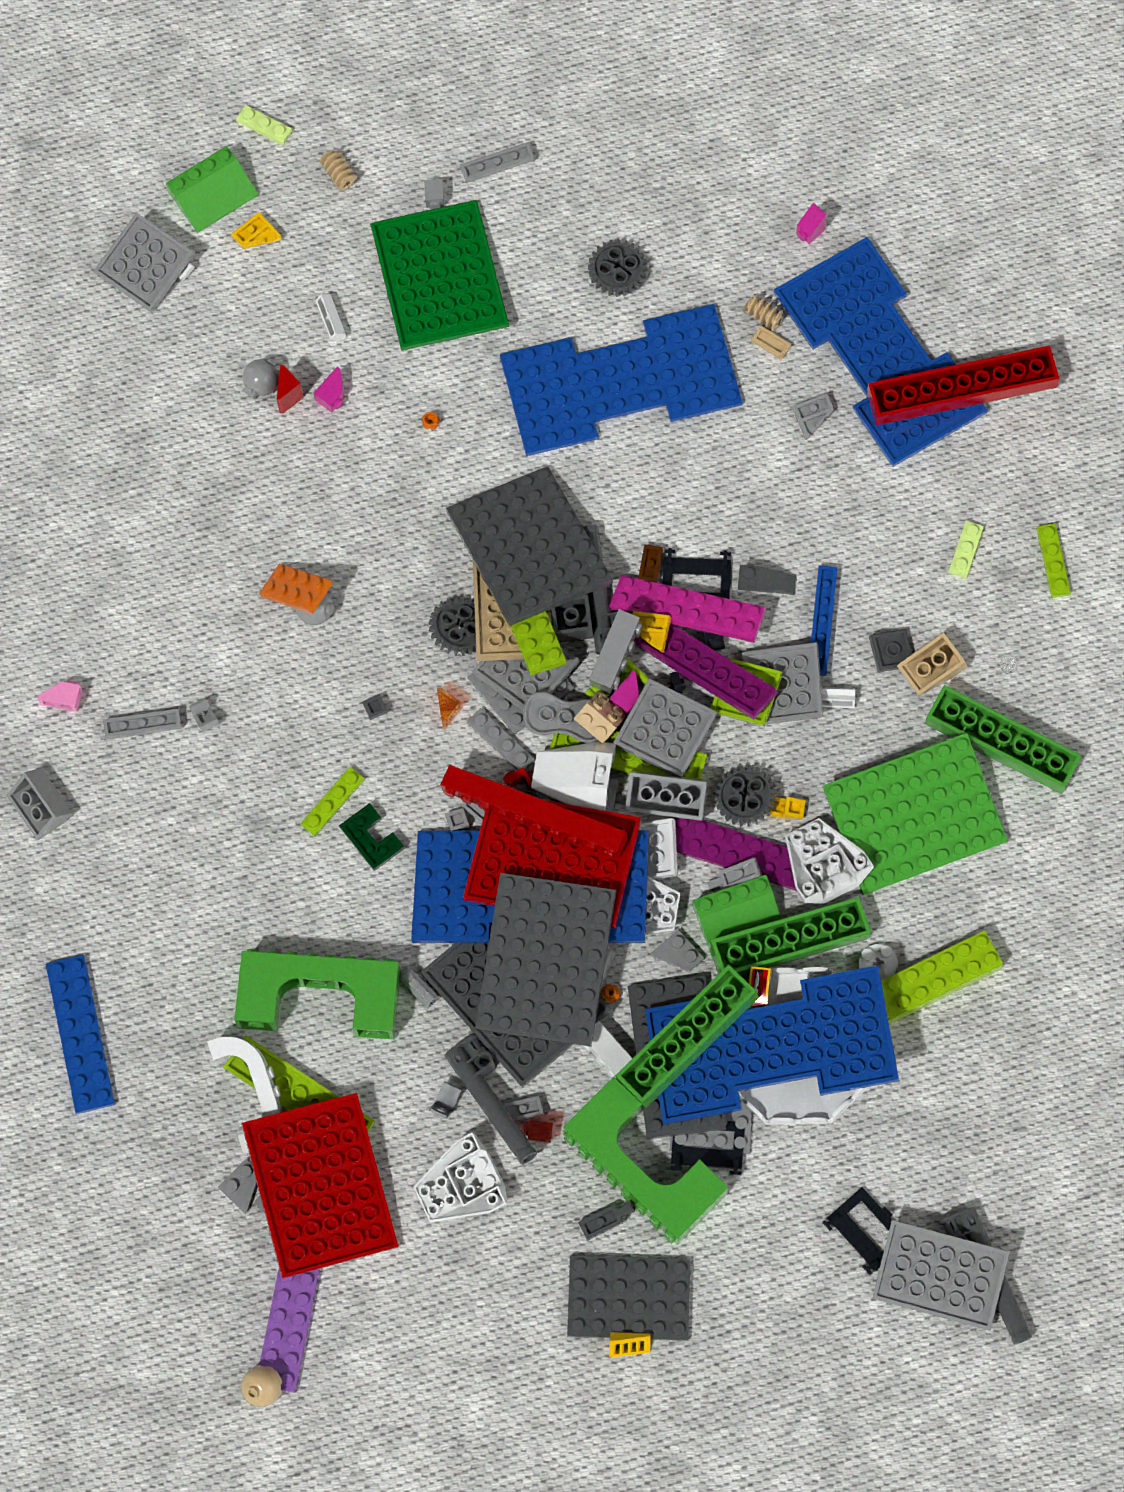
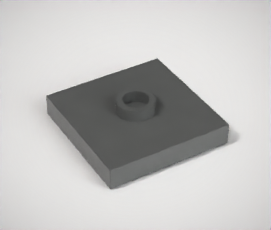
(890, 649)

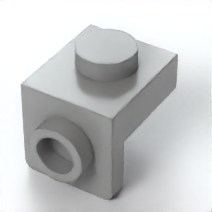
(203, 714)

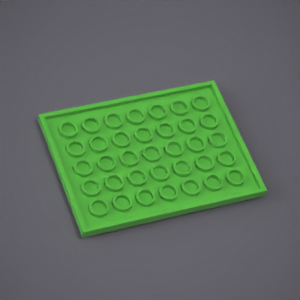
(917, 812)

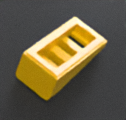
(622, 1350)

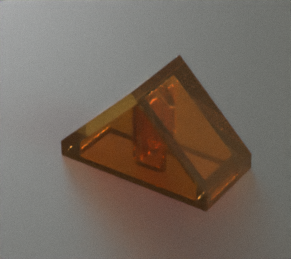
(449, 707)

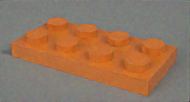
(295, 588)

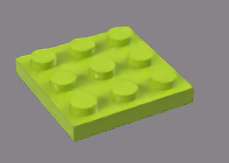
(768, 675)

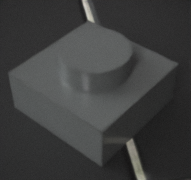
(374, 707)

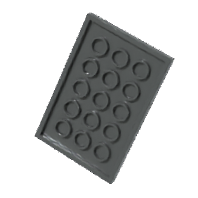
(628, 1297)

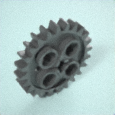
(627, 255)
(451, 612)
(762, 797)

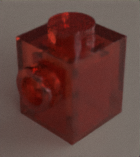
(537, 1130)

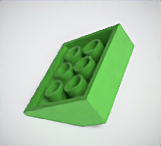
(211, 189)
(736, 909)

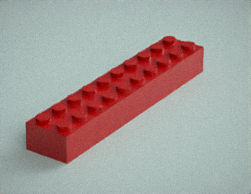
(962, 385)

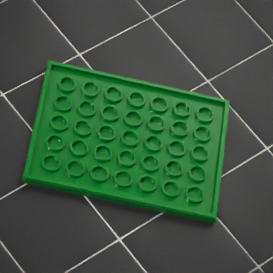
(439, 275)

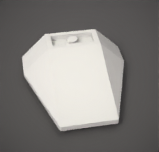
(575, 774)
(825, 862)
(661, 907)
(461, 1183)

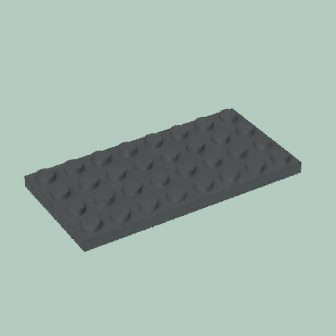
(657, 995)

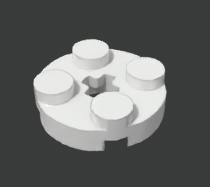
(884, 953)

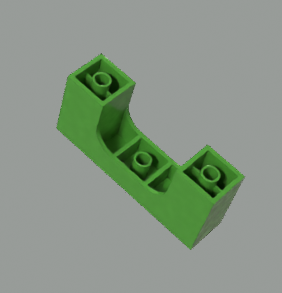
(270, 975)
(669, 1207)

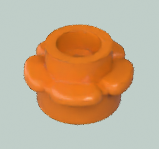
(430, 416)
(605, 993)

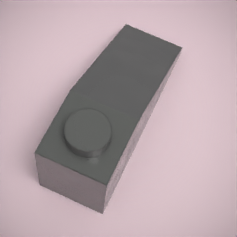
(765, 580)

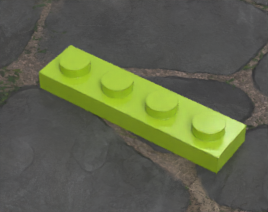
(1053, 560)
(332, 801)

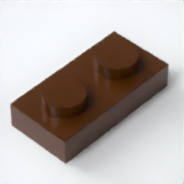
(650, 563)

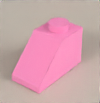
(62, 696)

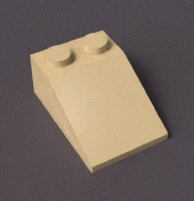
(932, 665)

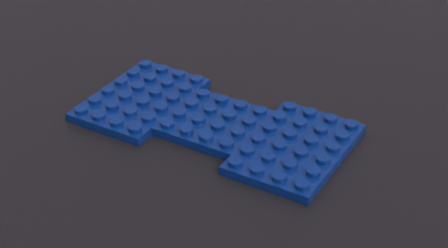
(852, 308)
(675, 366)
(441, 879)
(830, 1034)

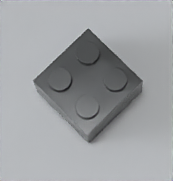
(573, 620)

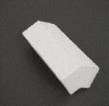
(330, 317)
(838, 697)

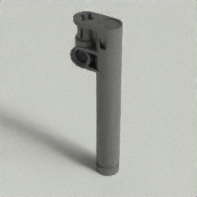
(598, 600)
(467, 1065)
(968, 1226)

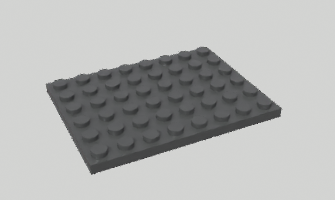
(529, 546)
(545, 959)
(459, 980)

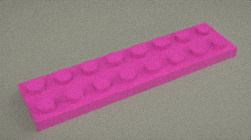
(689, 608)

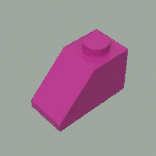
(811, 224)
(330, 392)
(626, 694)

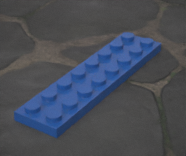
(80, 1034)

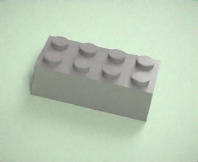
(614, 652)
(666, 795)

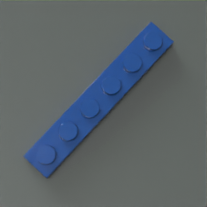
(823, 613)

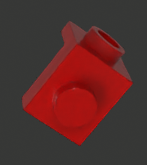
(515, 777)

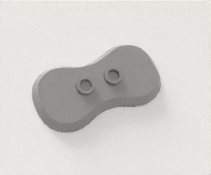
(550, 715)

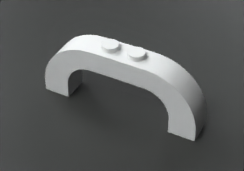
(259, 1070)

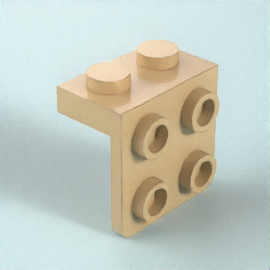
(600, 717)

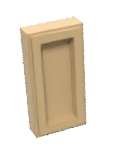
(771, 342)

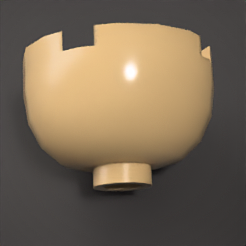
(261, 1386)

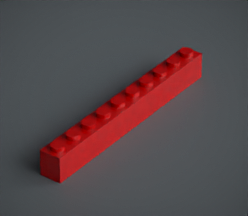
(534, 811)

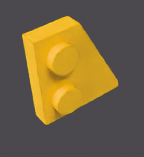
(255, 232)
(654, 628)

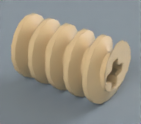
(338, 169)
(763, 312)

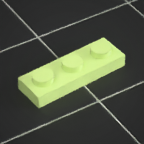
(264, 125)
(966, 549)

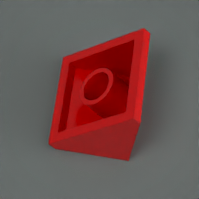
(288, 391)

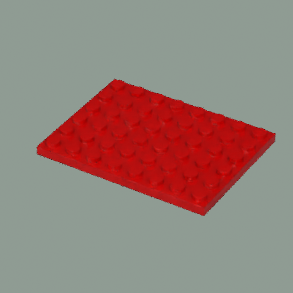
(525, 852)
(319, 1185)

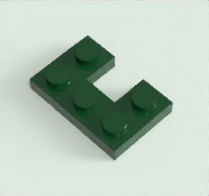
(356, 831)

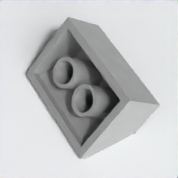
(38, 803)

